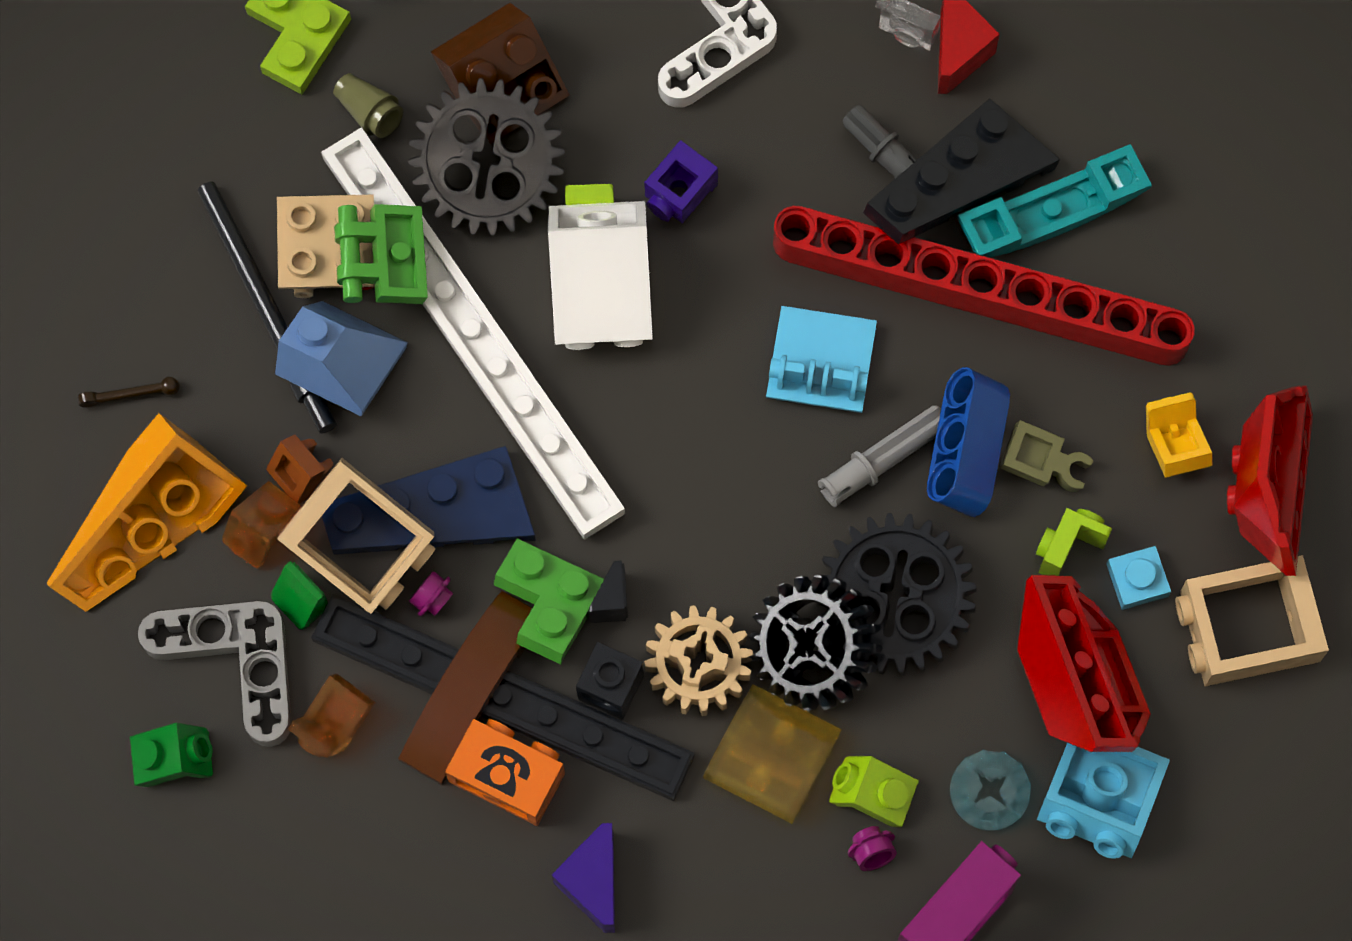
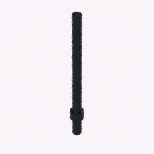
(260, 294)

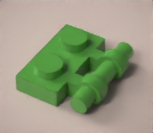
(397, 254)

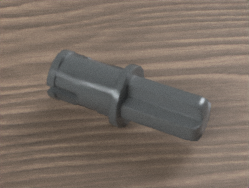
(881, 144)

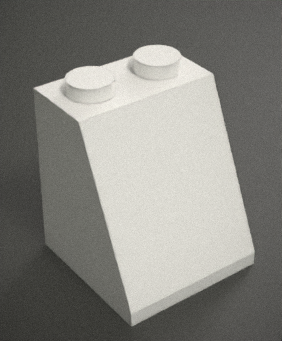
(600, 274)

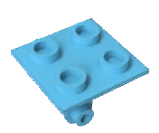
(821, 359)

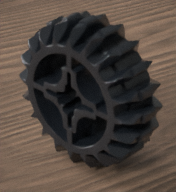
(788, 667)

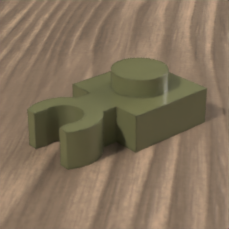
(1037, 456)

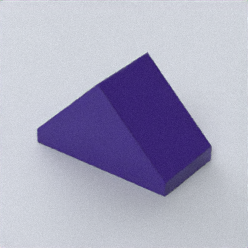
(589, 877)

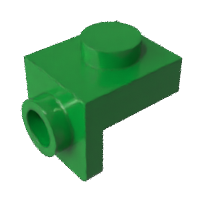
(171, 754)

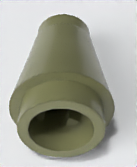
(369, 105)

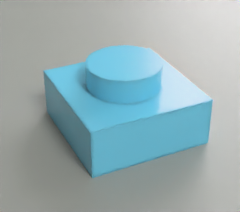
(1138, 577)

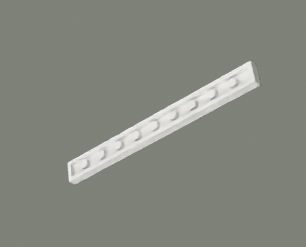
(488, 352)

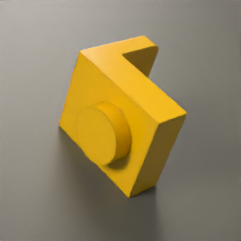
(1177, 435)

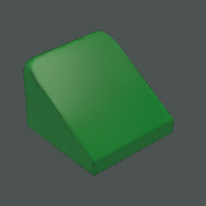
(298, 596)

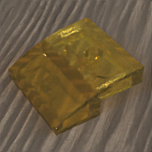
(772, 754)

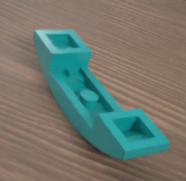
(1056, 207)

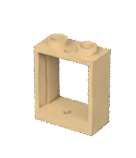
(387, 587)
(1301, 611)

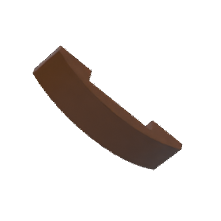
(466, 687)

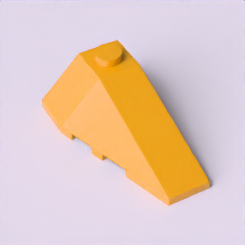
(150, 504)

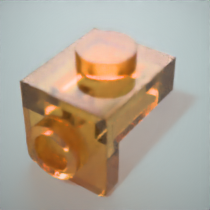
(258, 522)
(332, 718)

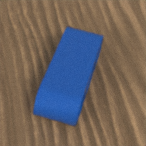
(968, 442)

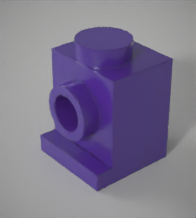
(683, 169)

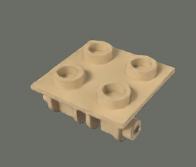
(307, 240)

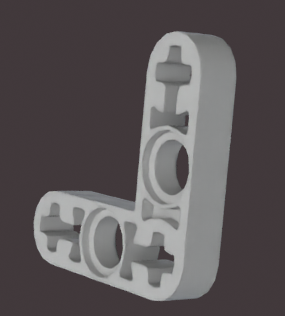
(235, 640)

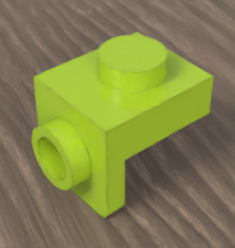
(1057, 544)
(873, 789)

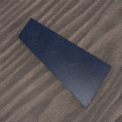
(459, 501)

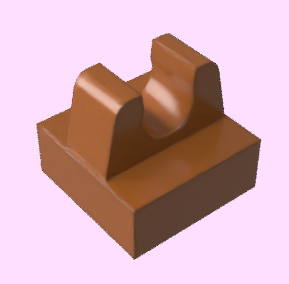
(297, 468)

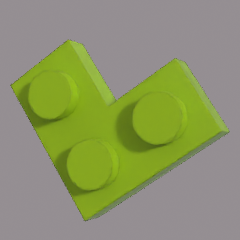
(306, 37)

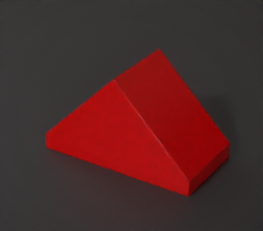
(964, 43)

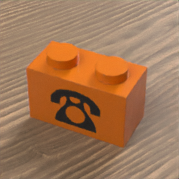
(506, 770)

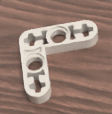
(730, 37)

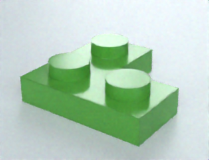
(559, 597)

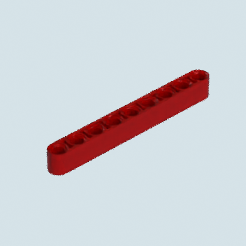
(1000, 302)

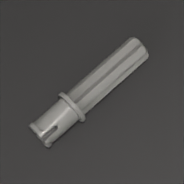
(879, 458)

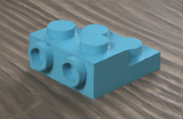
(1103, 797)

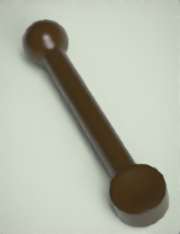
(168, 386)

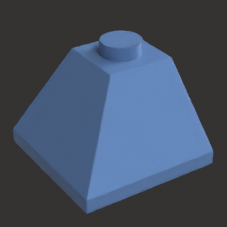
(337, 356)

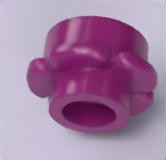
(431, 594)
(872, 848)

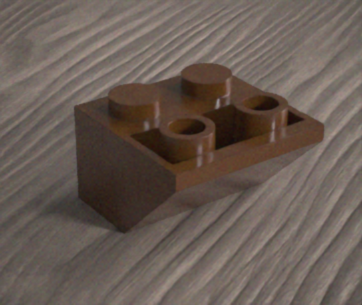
(505, 49)

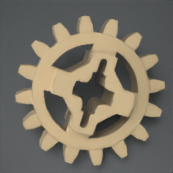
(717, 664)

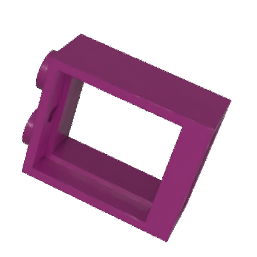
(966, 897)

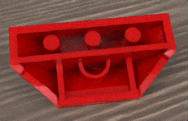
(1273, 476)
(1079, 668)

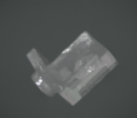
(909, 23)

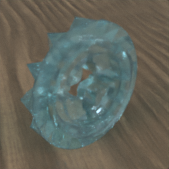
(989, 813)

